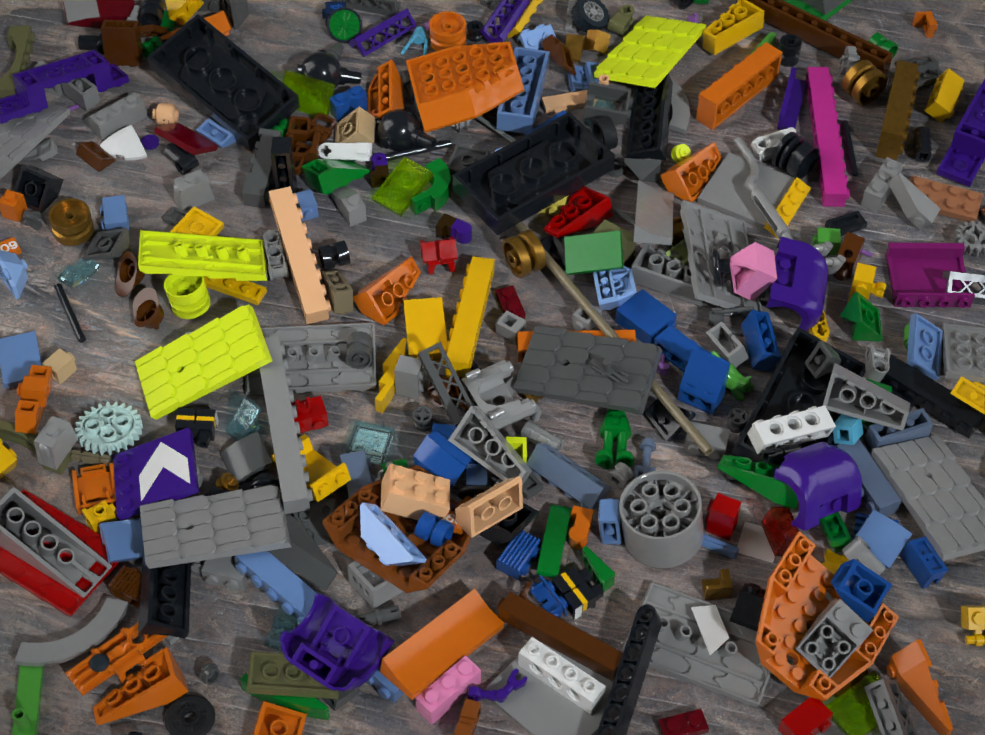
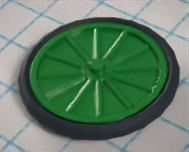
(344, 25)

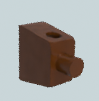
(855, 245)

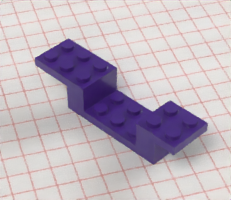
(31, 83)
(968, 144)

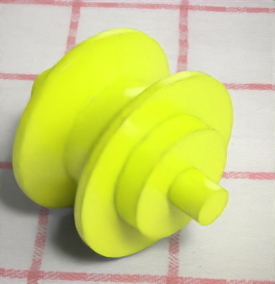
(680, 152)

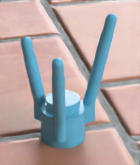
(419, 36)

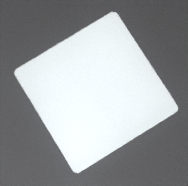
(755, 543)

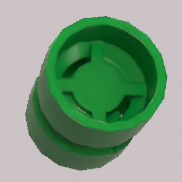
(881, 41)

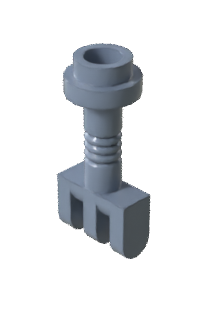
(647, 446)

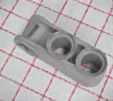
(275, 256)

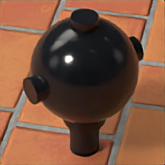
(327, 68)
(402, 131)

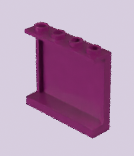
(917, 274)

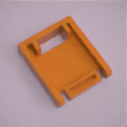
(93, 486)

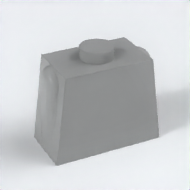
(192, 190)
(54, 442)

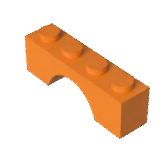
(29, 413)

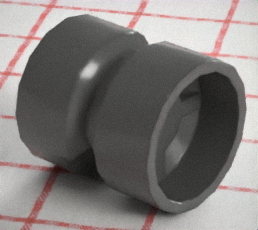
(359, 350)

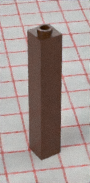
(560, 635)

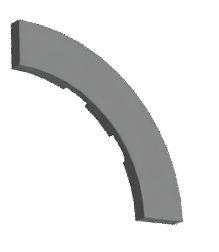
(680, 109)
(76, 644)

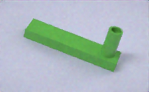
(28, 700)

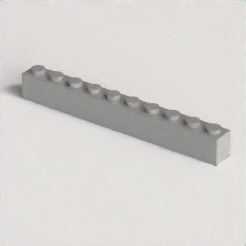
(285, 430)

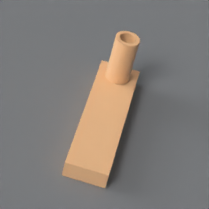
(569, 101)

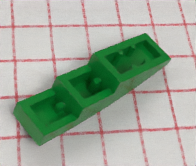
(554, 541)
(307, 705)

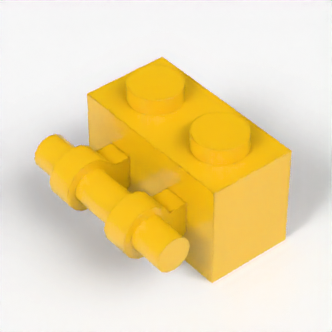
(973, 619)

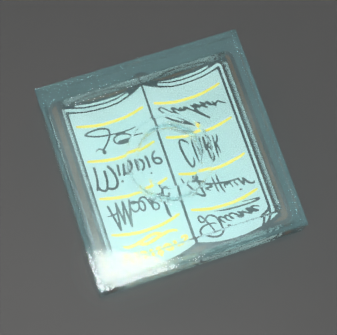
(373, 439)

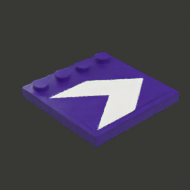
(155, 472)

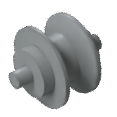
(458, 126)

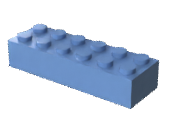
(520, 111)

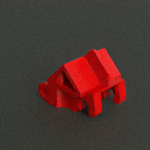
(439, 253)

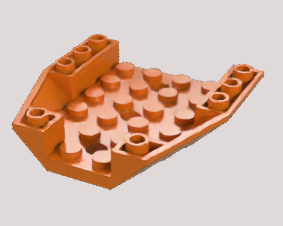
(467, 94)
(798, 597)

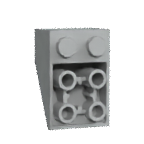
(833, 637)

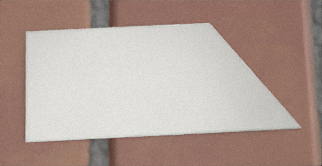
(710, 626)

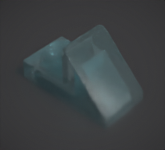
(245, 420)

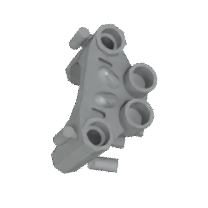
(488, 384)

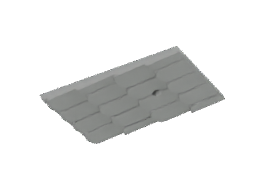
(25, 133)
(703, 232)
(318, 359)
(936, 494)
(214, 526)
(682, 653)

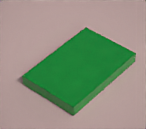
(593, 252)

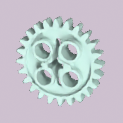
(108, 428)

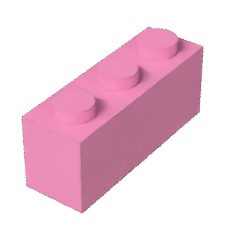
(448, 690)

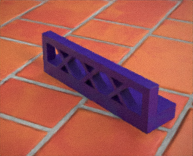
(506, 21)
(378, 29)
(791, 102)

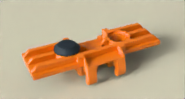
(116, 662)

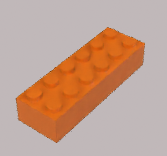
(738, 85)

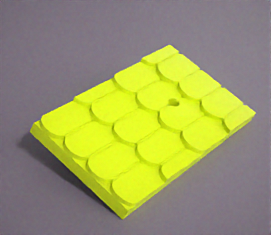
(650, 51)
(202, 256)
(202, 361)

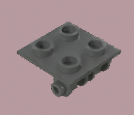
(313, 519)

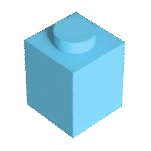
(847, 430)

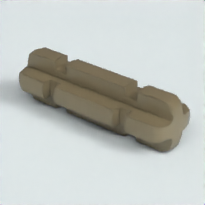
(88, 457)

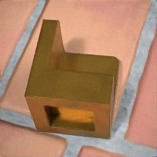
(597, 41)
(718, 587)

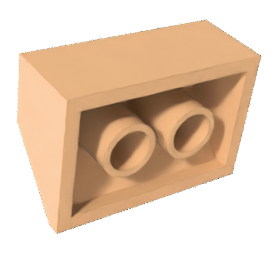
(490, 506)

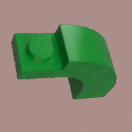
(438, 193)

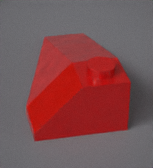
(583, 211)

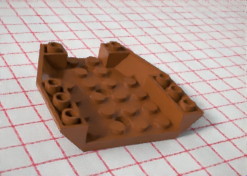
(345, 531)

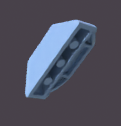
(614, 287)
(386, 538)

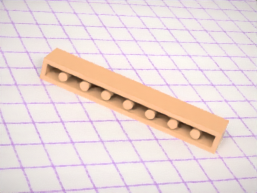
(298, 254)

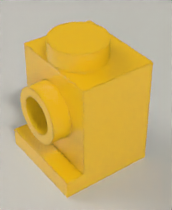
(99, 514)

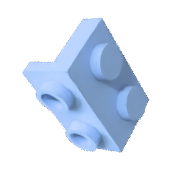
(534, 38)

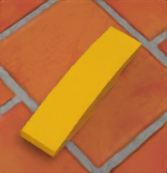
(387, 382)

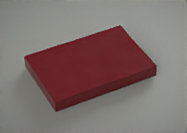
(185, 138)

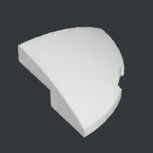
(124, 144)

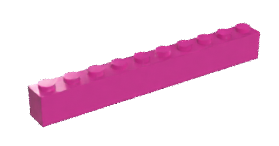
(826, 137)

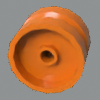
(447, 30)

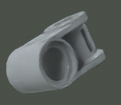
(876, 362)

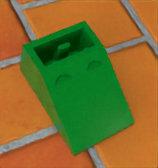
(330, 174)

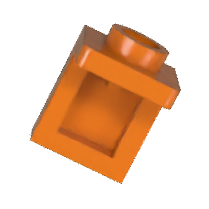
(927, 21)

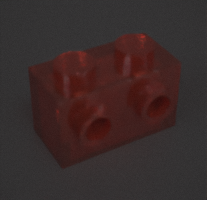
(779, 529)

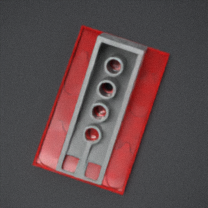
(50, 552)

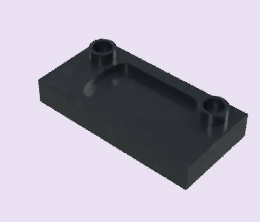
(223, 81)
(533, 172)
(793, 389)

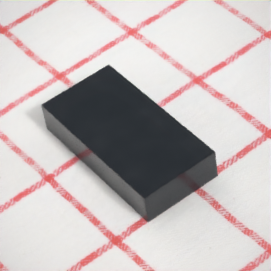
(847, 223)

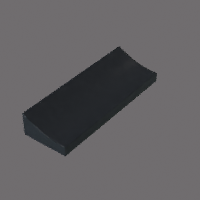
(650, 121)
(165, 600)

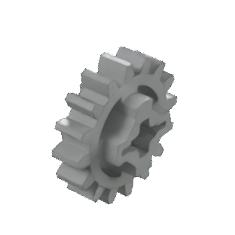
(848, 59)
(972, 236)

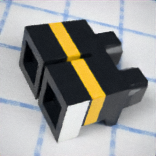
(201, 424)
(574, 589)

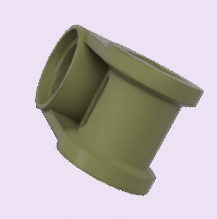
(622, 20)

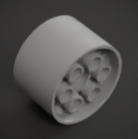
(676, 541)

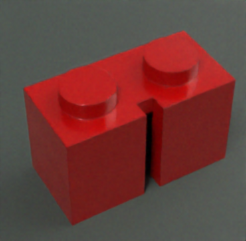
(722, 516)
(807, 719)

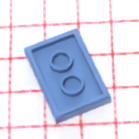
(924, 346)
(17, 356)

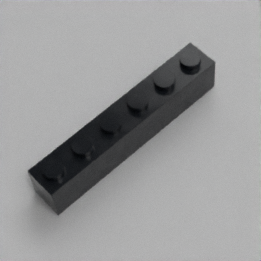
(932, 397)

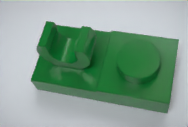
(835, 531)

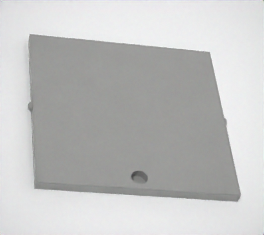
(543, 709)

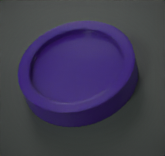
(150, 142)

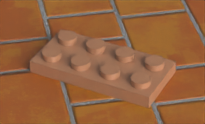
(952, 200)

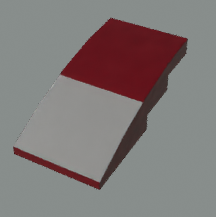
(93, 12)

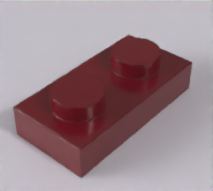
(510, 301)
(684, 724)

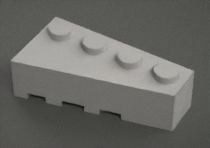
(663, 274)
(864, 400)
(488, 446)

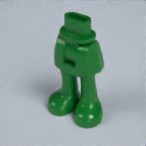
(614, 427)

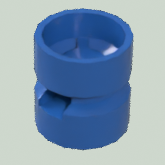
(434, 530)

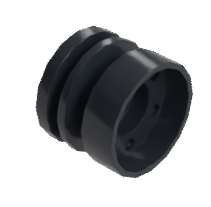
(795, 155)

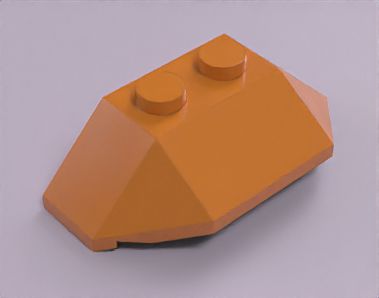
(385, 90)

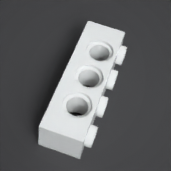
(791, 428)
(561, 675)

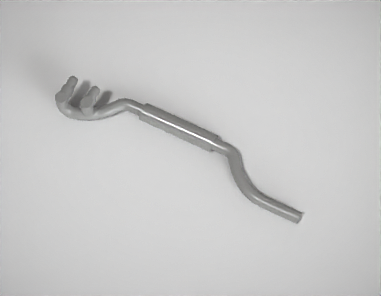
(770, 213)

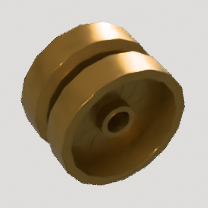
(864, 82)
(71, 222)
(524, 253)

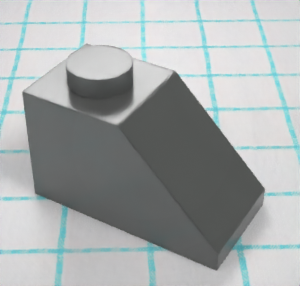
(822, 359)

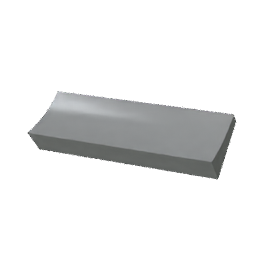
(653, 215)

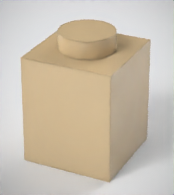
(62, 365)

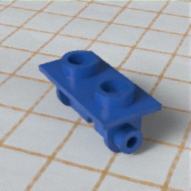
(545, 591)

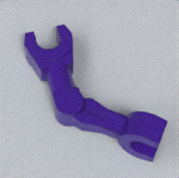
(476, 693)

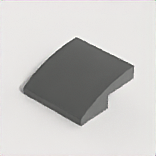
(928, 70)
(246, 458)

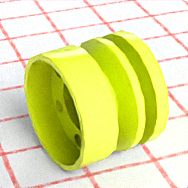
(187, 295)

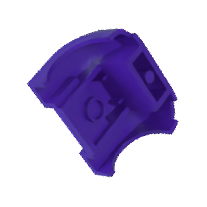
(799, 281)
(823, 480)
(335, 646)

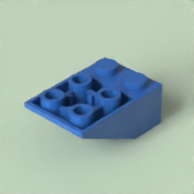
(704, 381)

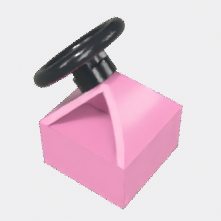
(751, 270)

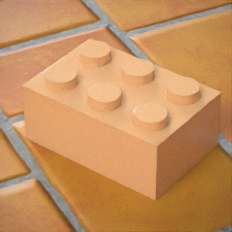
(414, 492)

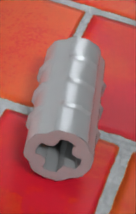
(539, 435)

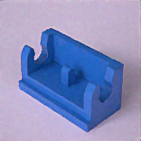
(923, 561)

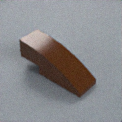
(559, 54)

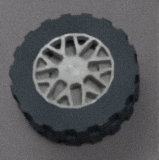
(590, 15)

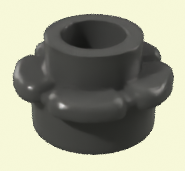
(209, 674)

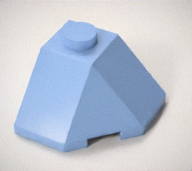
(13, 272)

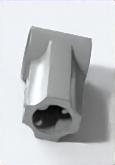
(860, 550)

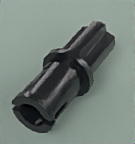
(779, 452)

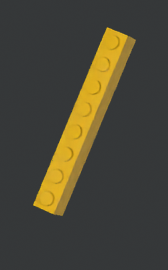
(469, 315)

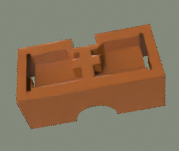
(468, 718)

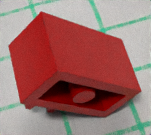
(310, 414)

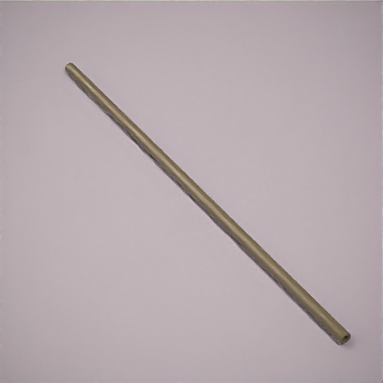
(657, 390)

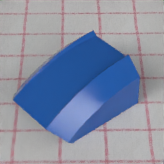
(441, 457)
(860, 588)

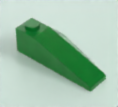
(760, 478)

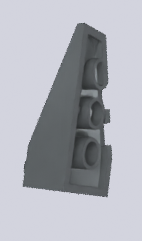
(305, 555)

